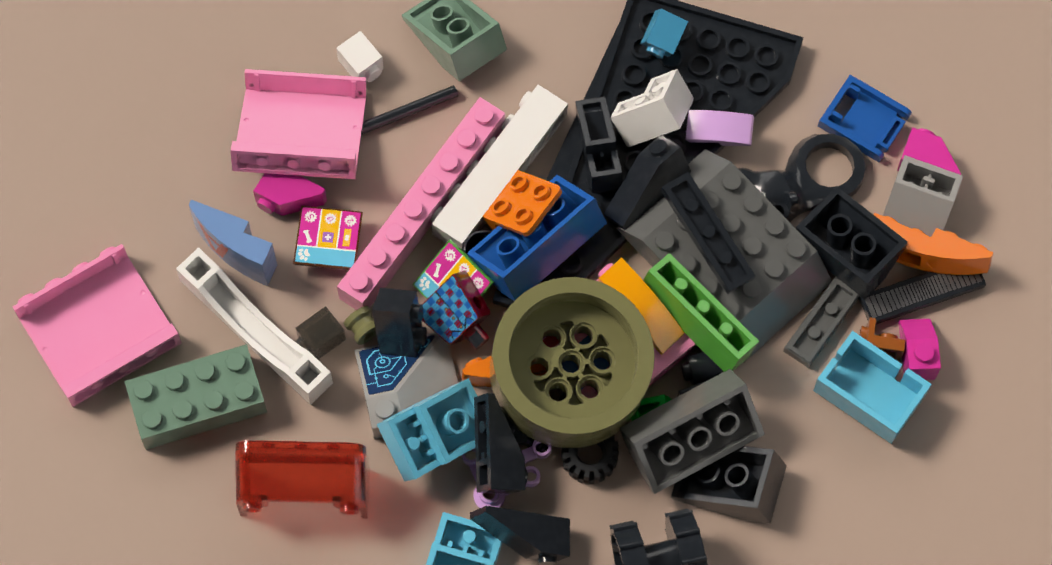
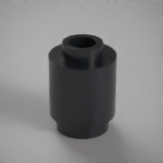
(699, 368)

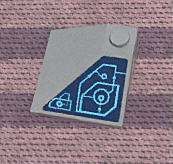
(400, 381)

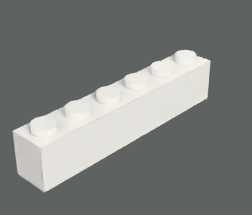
(511, 151)

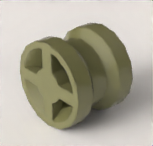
(361, 324)

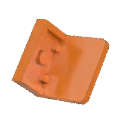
(522, 204)

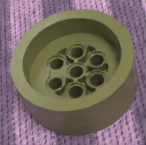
(563, 310)

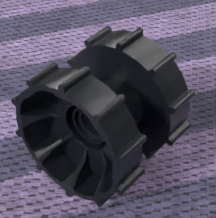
(682, 545)

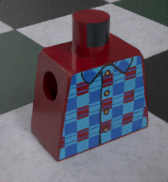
(457, 311)

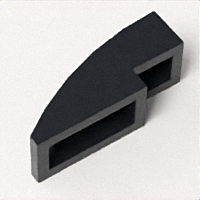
(599, 144)

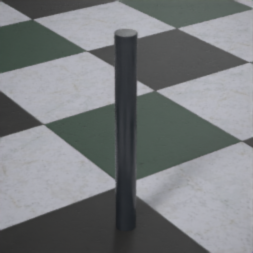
(409, 109)

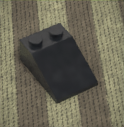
(737, 485)

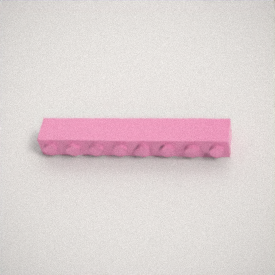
(414, 213)

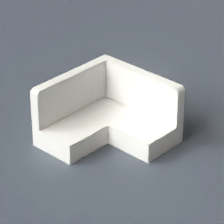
(655, 111)

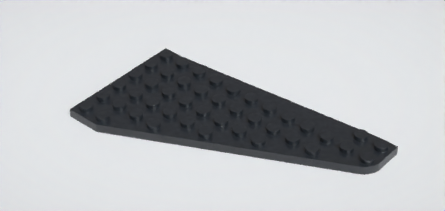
(726, 68)

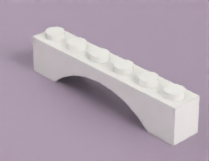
(231, 306)

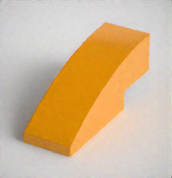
(661, 323)

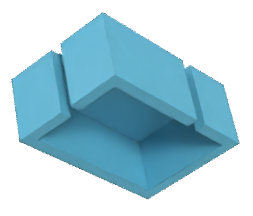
(868, 389)

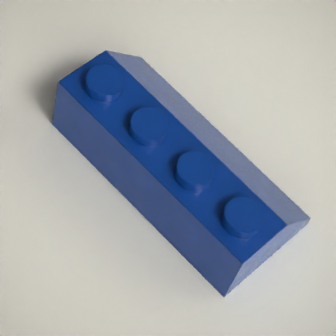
(524, 261)

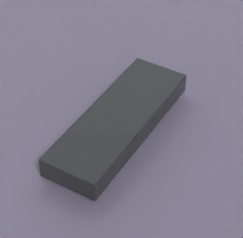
(821, 322)

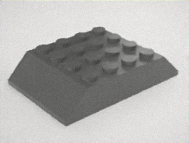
(784, 262)

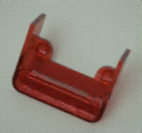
(302, 474)

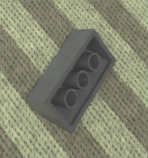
(692, 430)

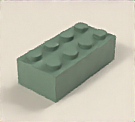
(195, 397)

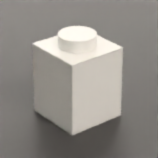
(360, 57)

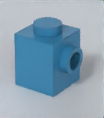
(663, 33)

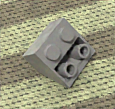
(922, 195)

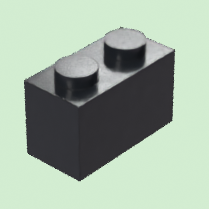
(399, 322)

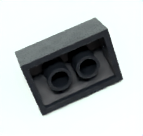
(852, 242)

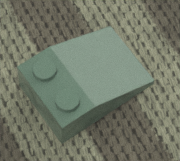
(456, 34)

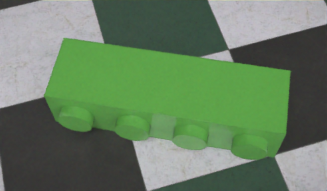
(700, 314)

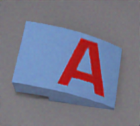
(233, 242)

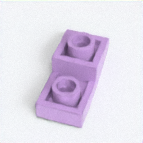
(719, 127)

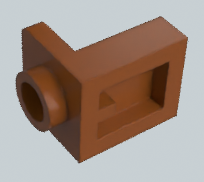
(886, 342)

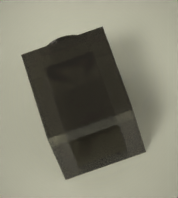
(320, 333)

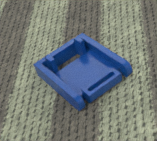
(871, 120)

